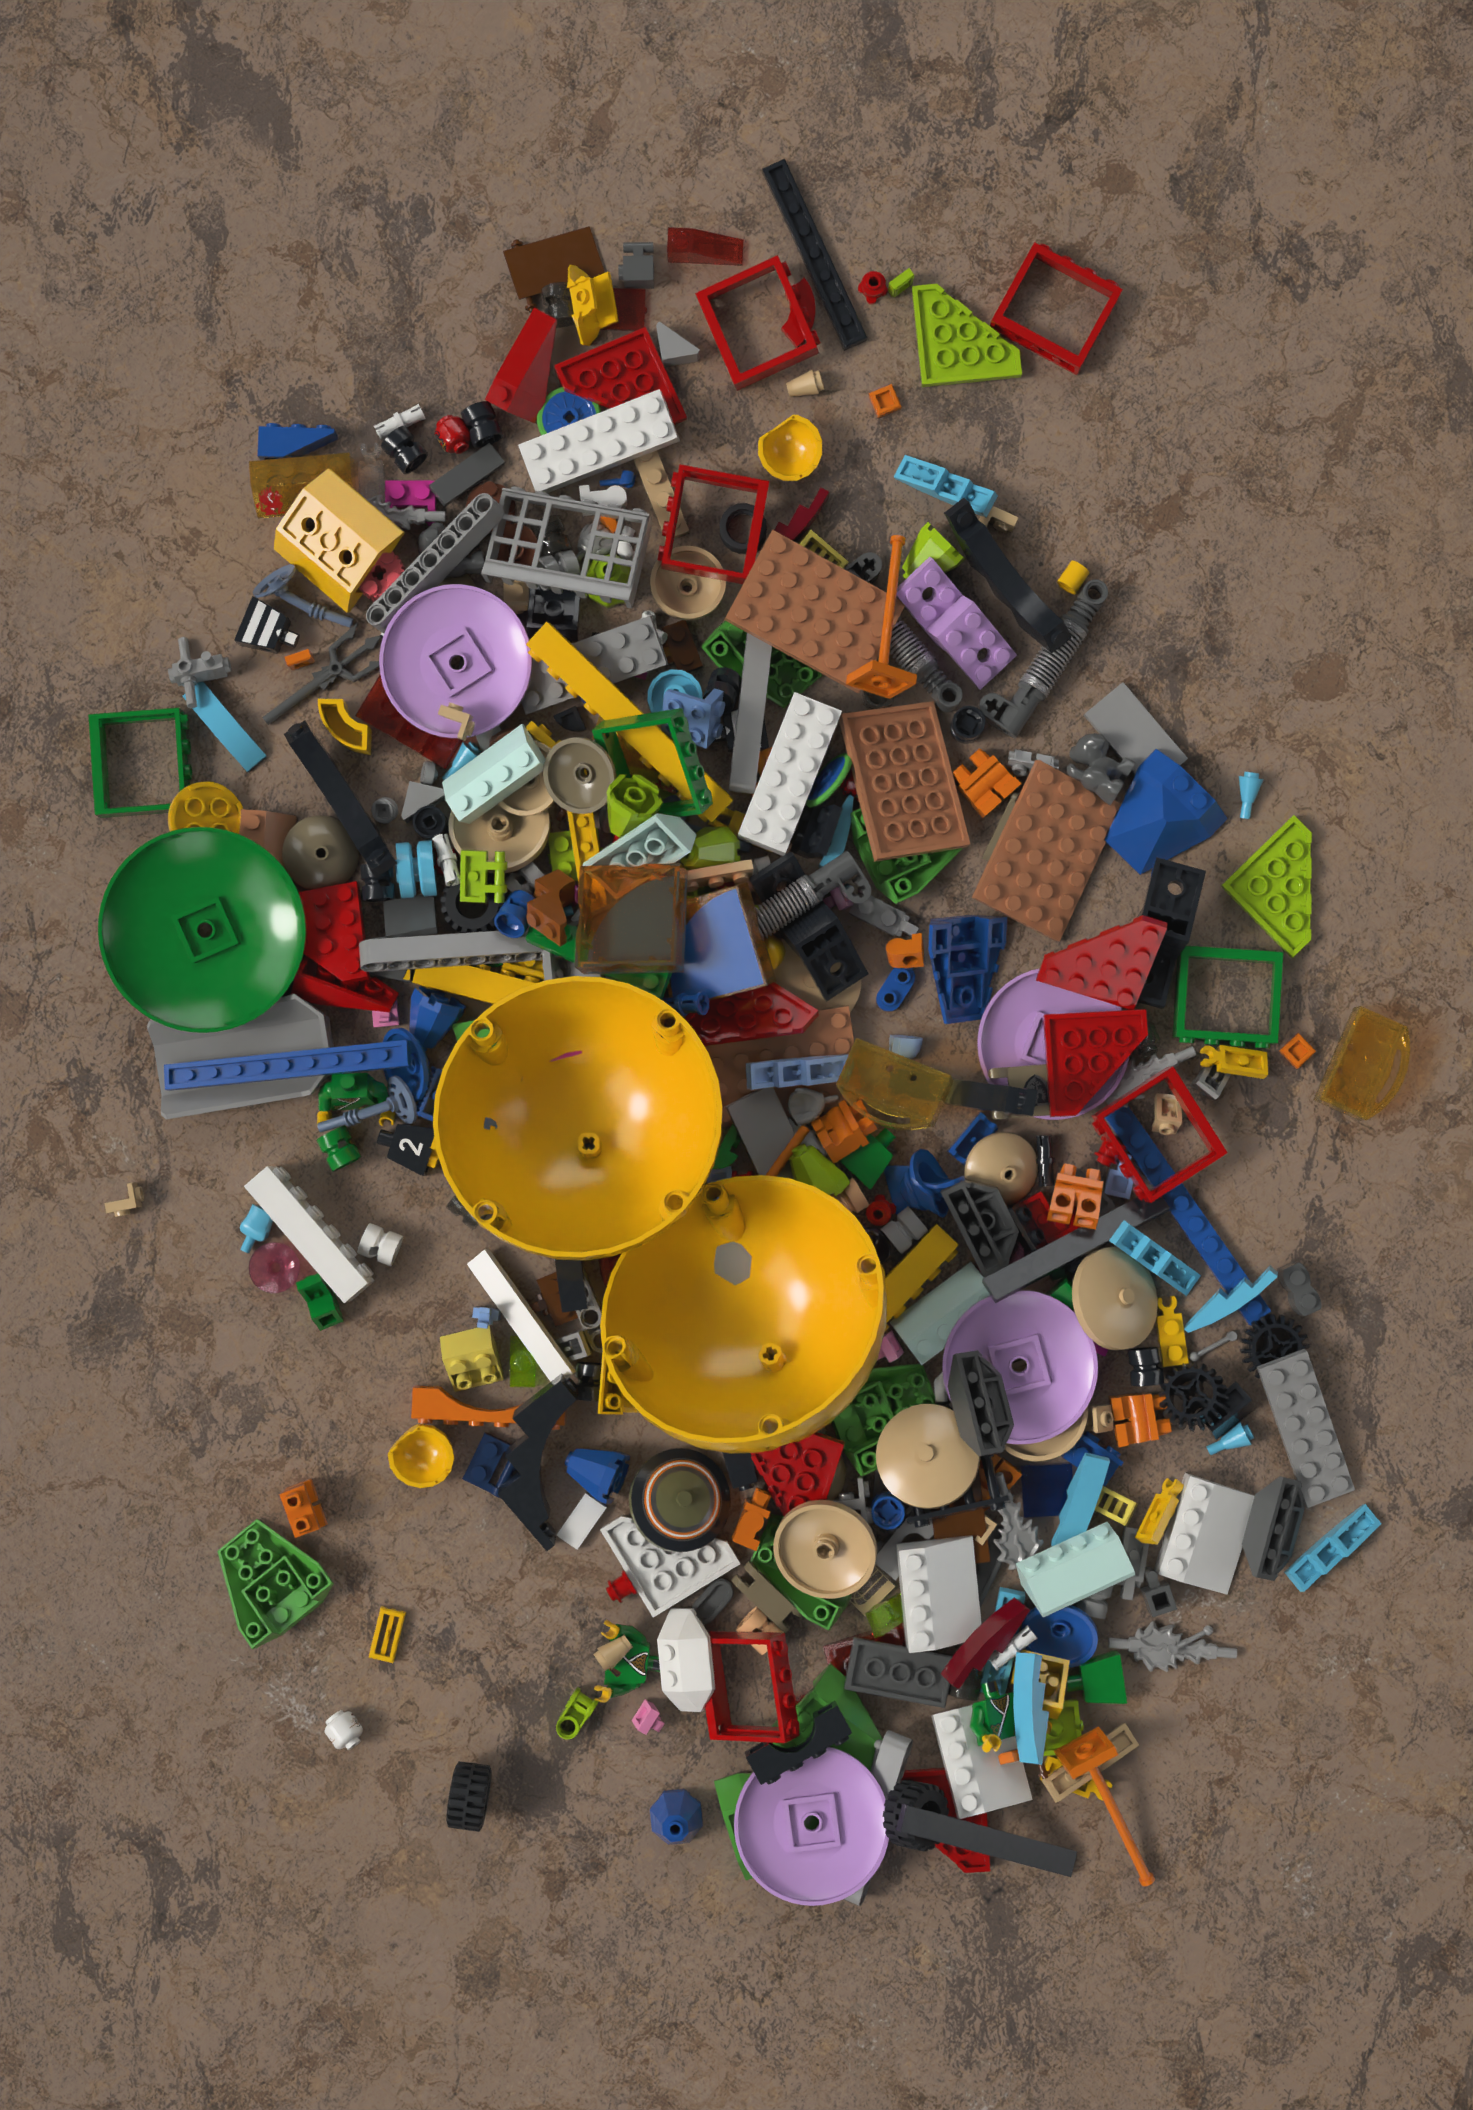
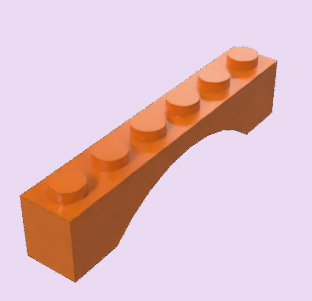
(438, 1404)

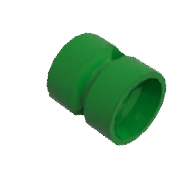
(338, 1147)

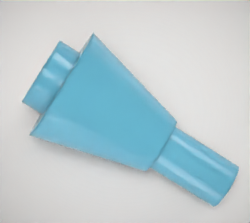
(465, 754)
(1249, 788)
(1237, 1437)

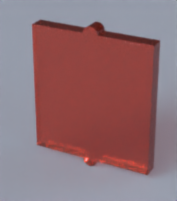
(630, 309)

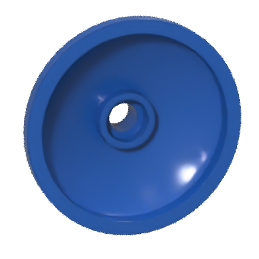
(418, 1074)
(1072, 1641)

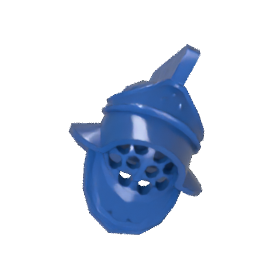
(919, 1184)

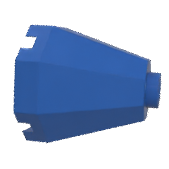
(433, 1015)
(598, 1471)
(676, 1816)

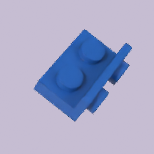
(1089, 1444)

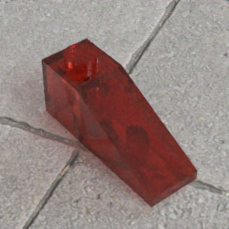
(703, 247)

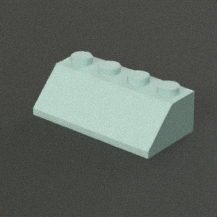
(493, 775)
(655, 841)
(931, 1319)
(1074, 1569)

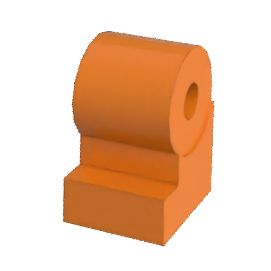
(906, 953)

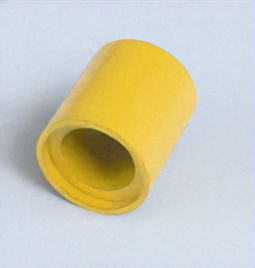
(1073, 577)

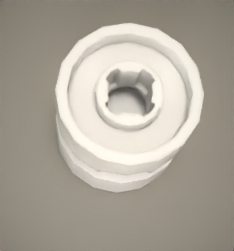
(380, 1244)

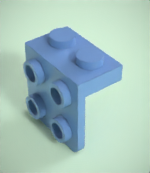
(702, 714)

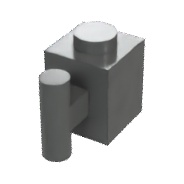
(638, 269)
(1157, 1594)

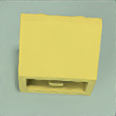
(471, 1358)

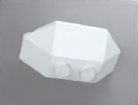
(686, 1660)

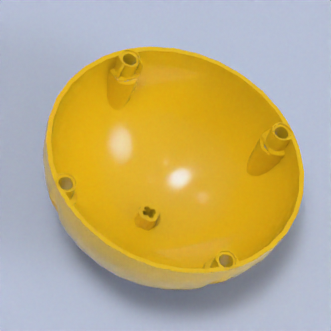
(649, 1128)
(704, 1348)

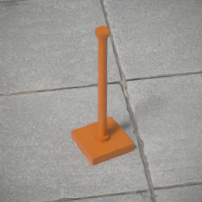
(878, 676)
(1086, 1755)

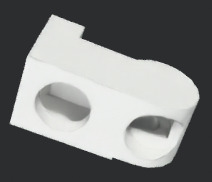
(612, 495)

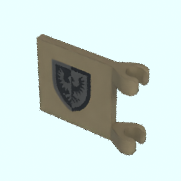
(1025, 1077)

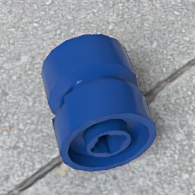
(511, 917)
(887, 1510)

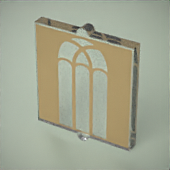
(872, 1592)

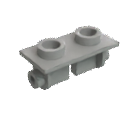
(1020, 762)

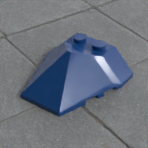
(1162, 814)
(963, 962)

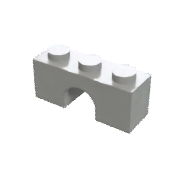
(886, 1550)

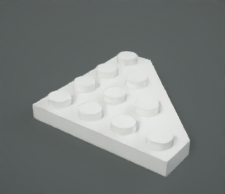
(663, 1575)

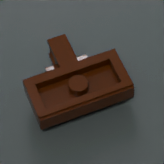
(680, 647)
(549, 1301)

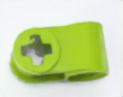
(577, 1710)

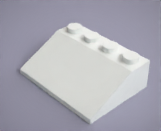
(1205, 1534)
(938, 1592)
(976, 1776)

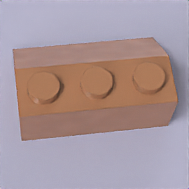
(267, 829)

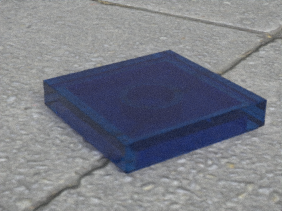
(1044, 1488)

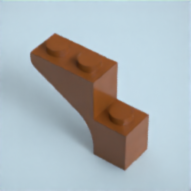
(546, 910)

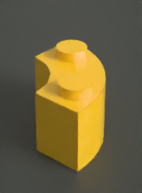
(343, 728)

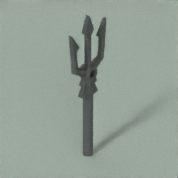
(328, 673)

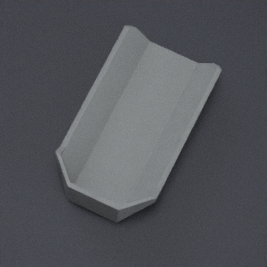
(285, 1027)

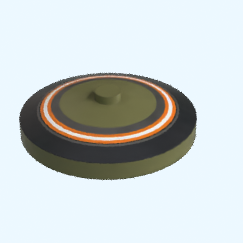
(679, 1500)

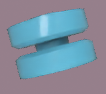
(675, 680)
(411, 870)

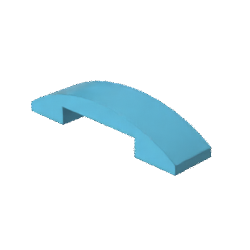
(226, 728)

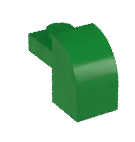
(724, 1156)
(321, 1301)

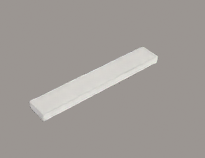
(520, 1316)

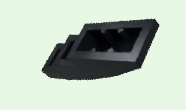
(571, 1285)

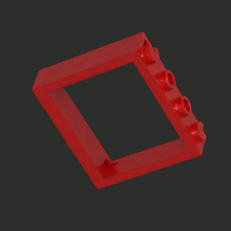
(1036, 342)
(776, 364)
(718, 479)
(1196, 1117)
(718, 1707)

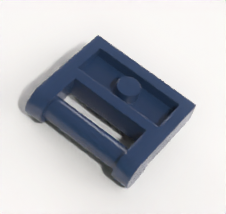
(485, 1462)

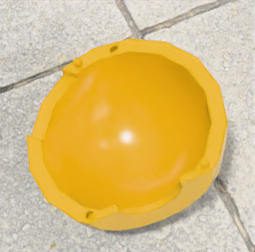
(791, 449)
(421, 1456)

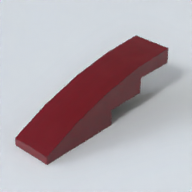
(803, 517)
(989, 1636)

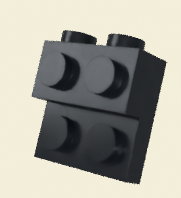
(558, 609)
(815, 831)

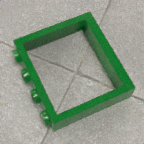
(685, 748)
(99, 757)
(1227, 954)

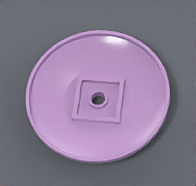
(450, 624)
(1014, 1029)
(1057, 1354)
(820, 1862)

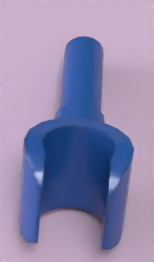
(627, 480)

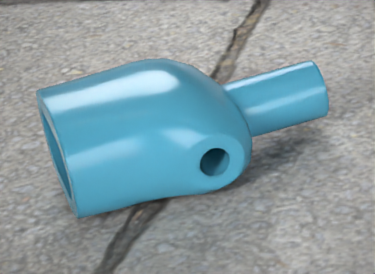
(255, 1227)

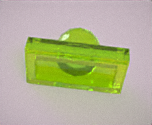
(521, 1364)
(885, 1615)

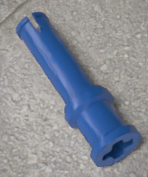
(689, 1003)

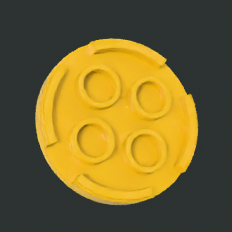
(205, 806)

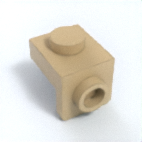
(455, 713)
(123, 1207)
(1099, 1418)

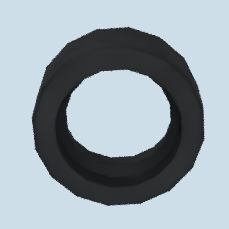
(729, 514)

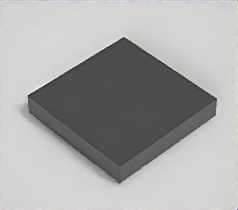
(410, 917)

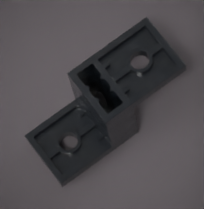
(1179, 913)
(815, 935)

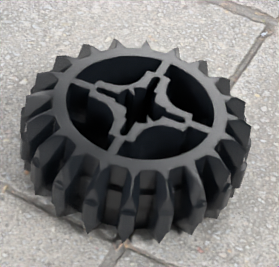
(1269, 1337)
(1198, 1377)

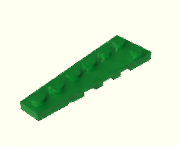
(650, 982)

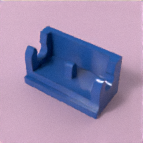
(972, 1134)

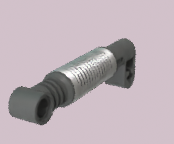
(908, 648)
(1041, 674)
(810, 892)

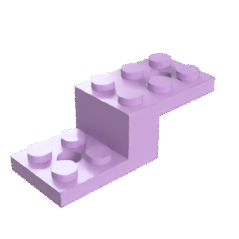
(955, 623)

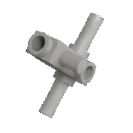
(189, 671)

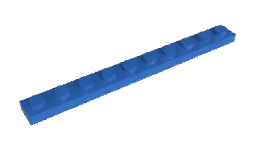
(287, 1065)
(1184, 1209)

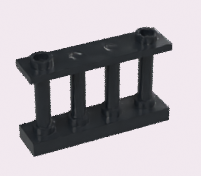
(995, 1502)

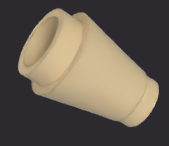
(806, 384)
(612, 1652)

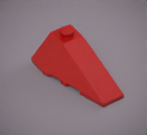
(524, 375)
(323, 988)

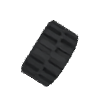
(453, 915)
(917, 1795)
(468, 1796)

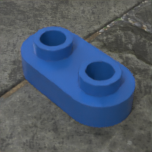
(896, 988)

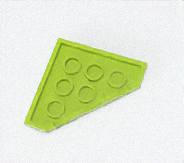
(956, 344)
(1277, 886)

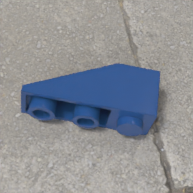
(292, 441)

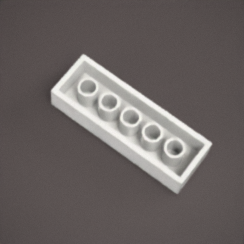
(599, 442)
(789, 774)
(310, 1233)

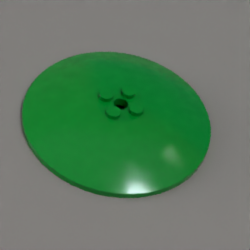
(154, 938)

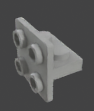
(859, 1501)

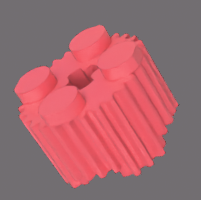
(388, 563)

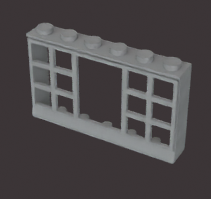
(559, 580)

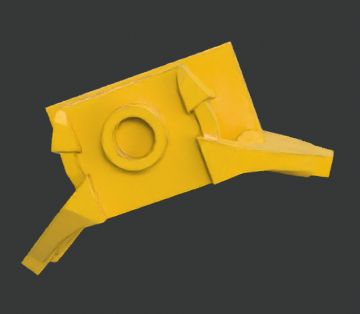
(591, 302)

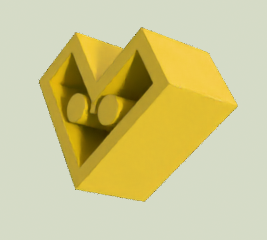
(1054, 1675)

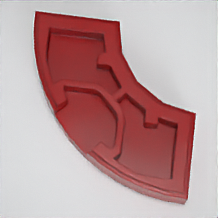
(791, 327)

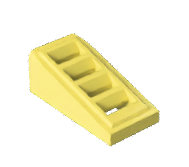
(826, 548)
(1114, 1515)

